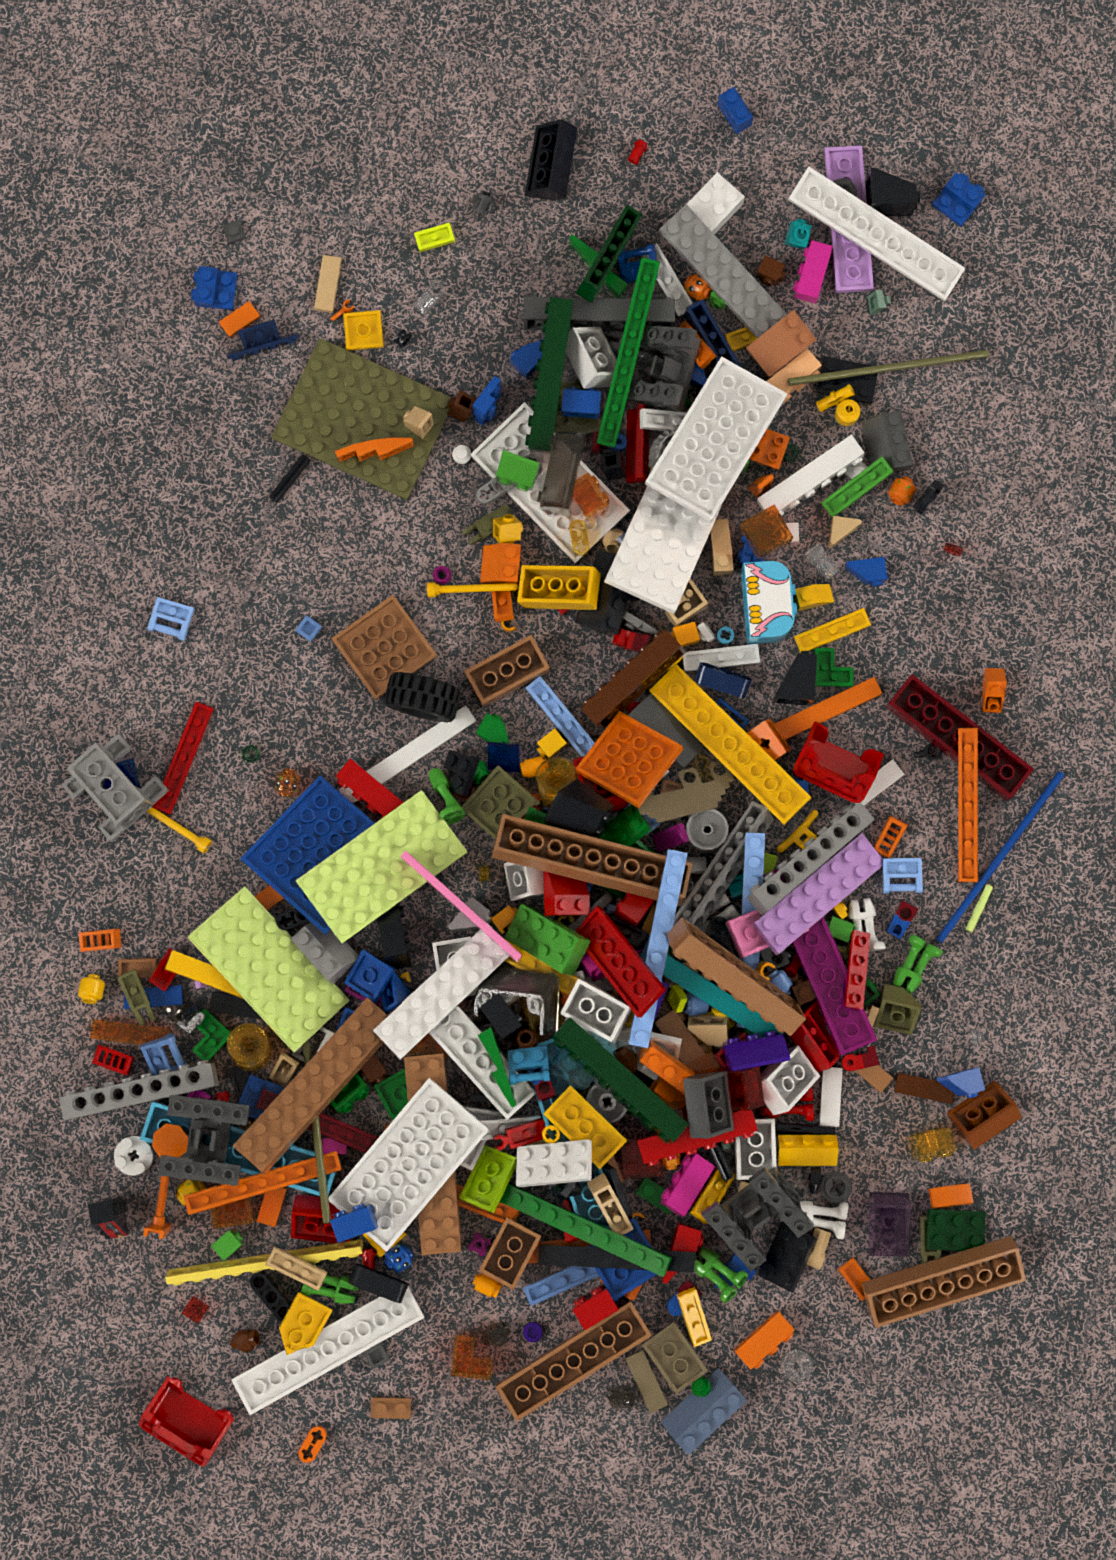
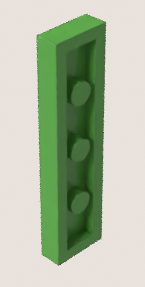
(857, 487)

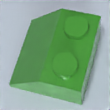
(517, 471)

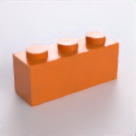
(665, 1065)
(764, 1340)

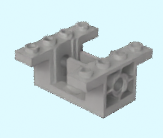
(123, 800)

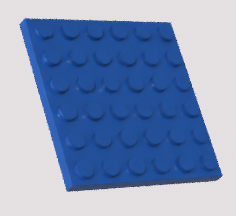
(303, 838)

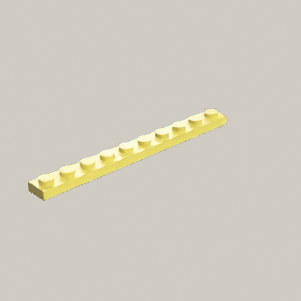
(257, 1263)

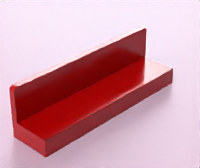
(637, 447)

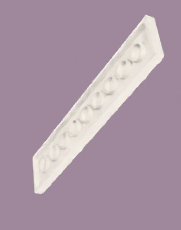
(876, 233)
(334, 1346)

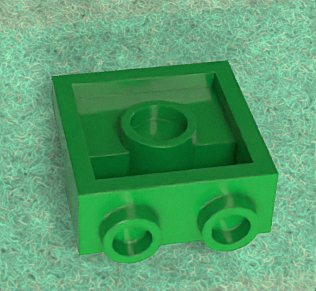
(354, 1090)

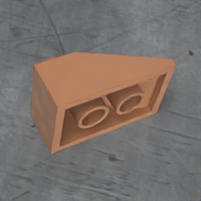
(781, 343)

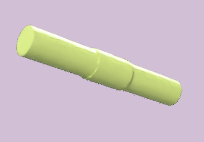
(979, 908)

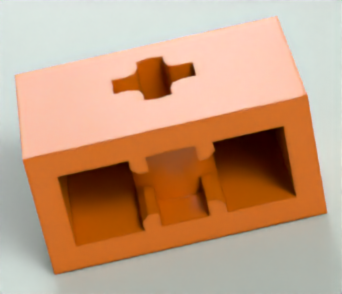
(767, 730)

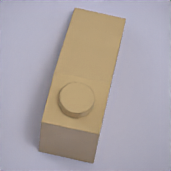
(721, 548)
(609, 1204)

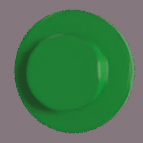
(701, 1387)

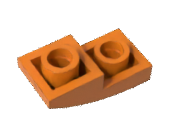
(950, 1196)

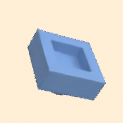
(308, 628)

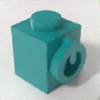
(798, 234)

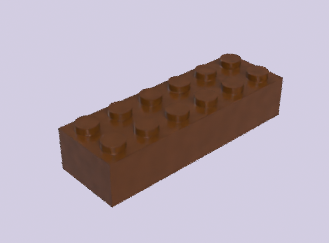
(633, 679)

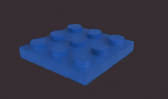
(623, 1281)

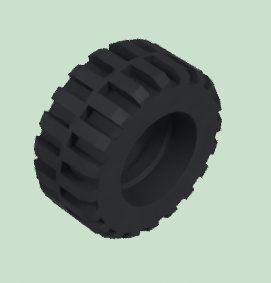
(422, 697)

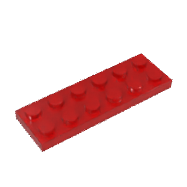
(620, 962)

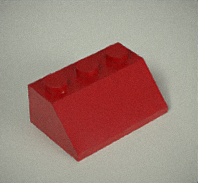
(308, 1220)

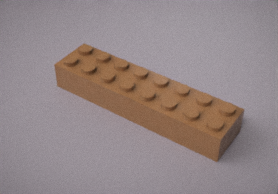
(735, 976)
(943, 1281)
(572, 1361)

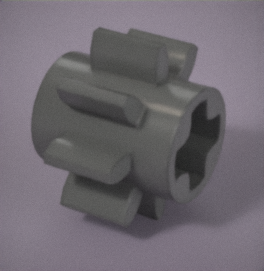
(483, 202)

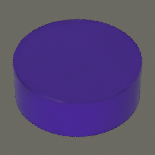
(532, 1331)

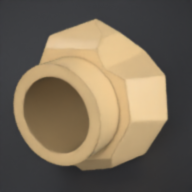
(610, 540)

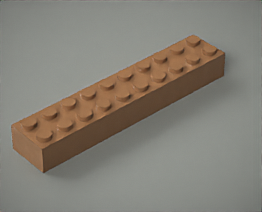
(583, 857)
(312, 1088)
(440, 1217)

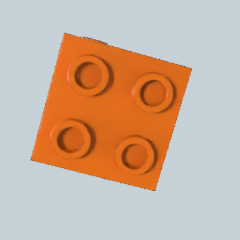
(770, 449)

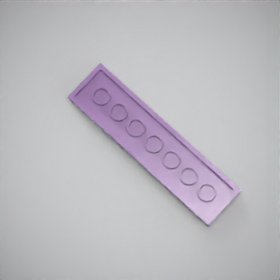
(850, 262)
(818, 894)

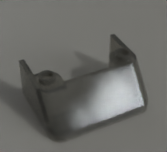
(562, 472)
(537, 986)

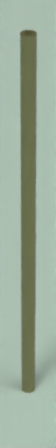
(887, 367)
(318, 1151)

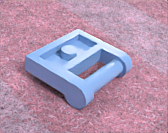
(171, 612)
(902, 869)

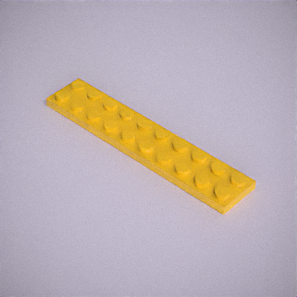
(730, 744)

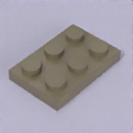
(674, 1357)

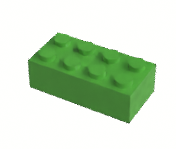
(547, 939)

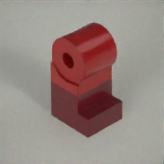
(630, 640)
(851, 1062)

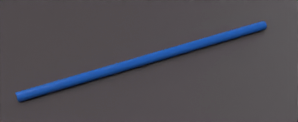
(1000, 856)

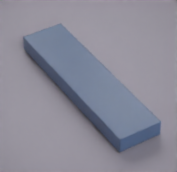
(558, 1283)

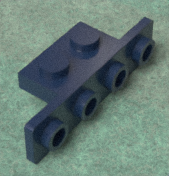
(260, 337)

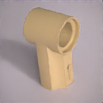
(818, 1253)

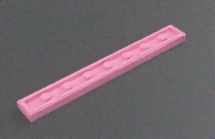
(461, 906)

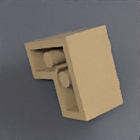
(689, 605)

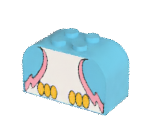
(767, 601)

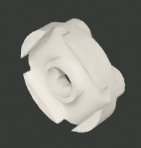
(123, 1160)

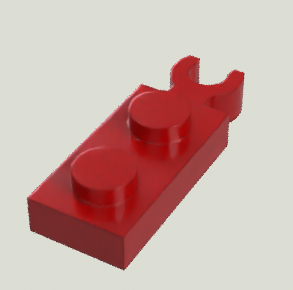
(521, 1134)

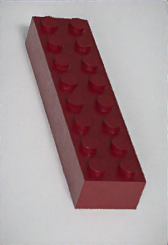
(939, 724)

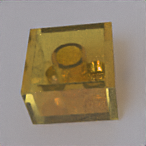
(932, 1143)

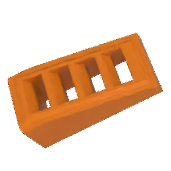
(761, 485)
(891, 819)
(111, 943)

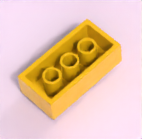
(559, 587)

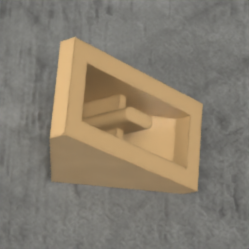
(841, 528)
(284, 1069)

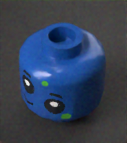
(398, 1258)

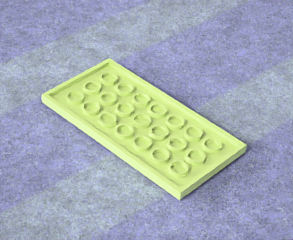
(368, 873)
(268, 969)

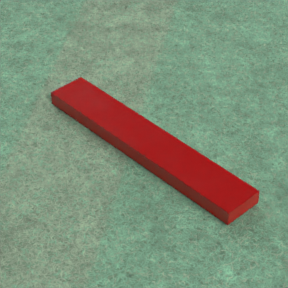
(184, 756)

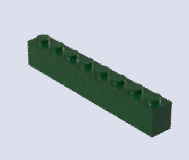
(550, 374)
(620, 1081)

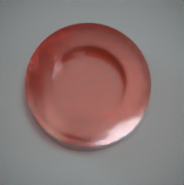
(953, 549)

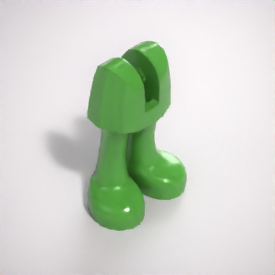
(453, 812)
(915, 976)
(706, 1270)
(336, 1294)

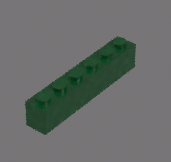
(609, 253)

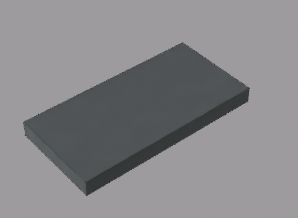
(658, 717)

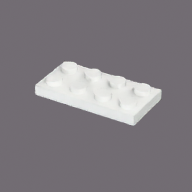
(554, 1163)

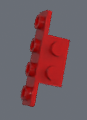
(857, 970)

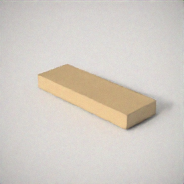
(327, 283)
(296, 1268)

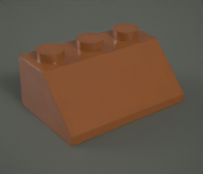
(984, 1115)

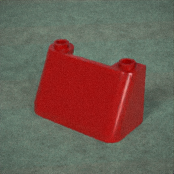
(836, 767)
(185, 1422)

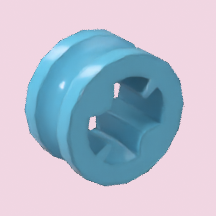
(727, 630)

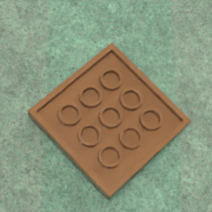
(383, 644)

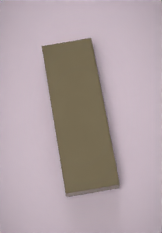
(646, 1381)

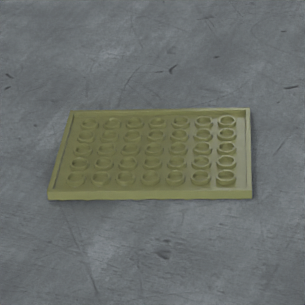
(356, 401)

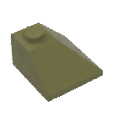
(897, 1010)

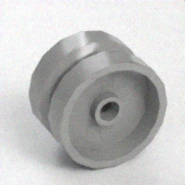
(710, 841)
(611, 1112)

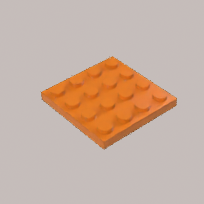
(629, 759)

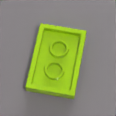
(489, 1179)

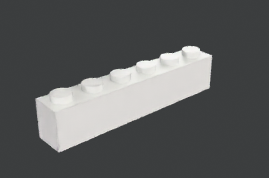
(813, 475)

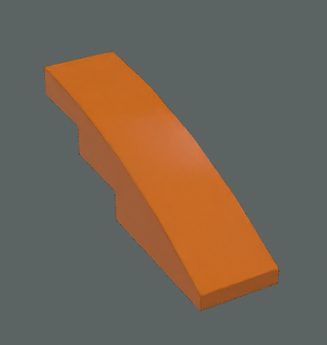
(381, 447)

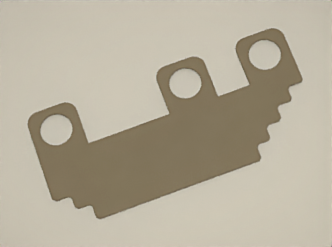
(689, 800)

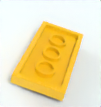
(582, 1122)

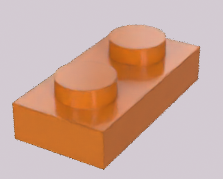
(502, 606)

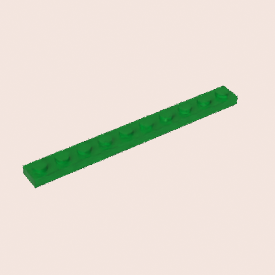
(628, 352)
(586, 1230)

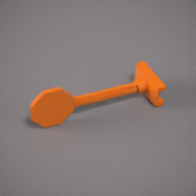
(168, 1141)

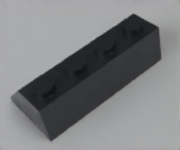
(551, 160)
(610, 602)

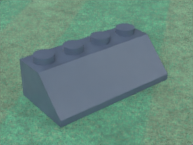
(700, 1416)

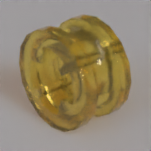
(483, 873)

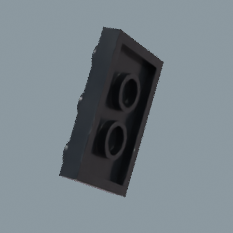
(862, 385)
(787, 1258)

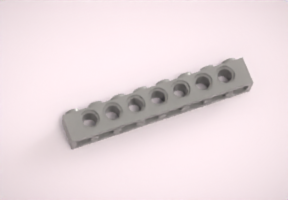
(723, 867)
(764, 901)
(70, 1102)

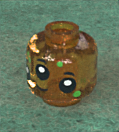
(287, 782)

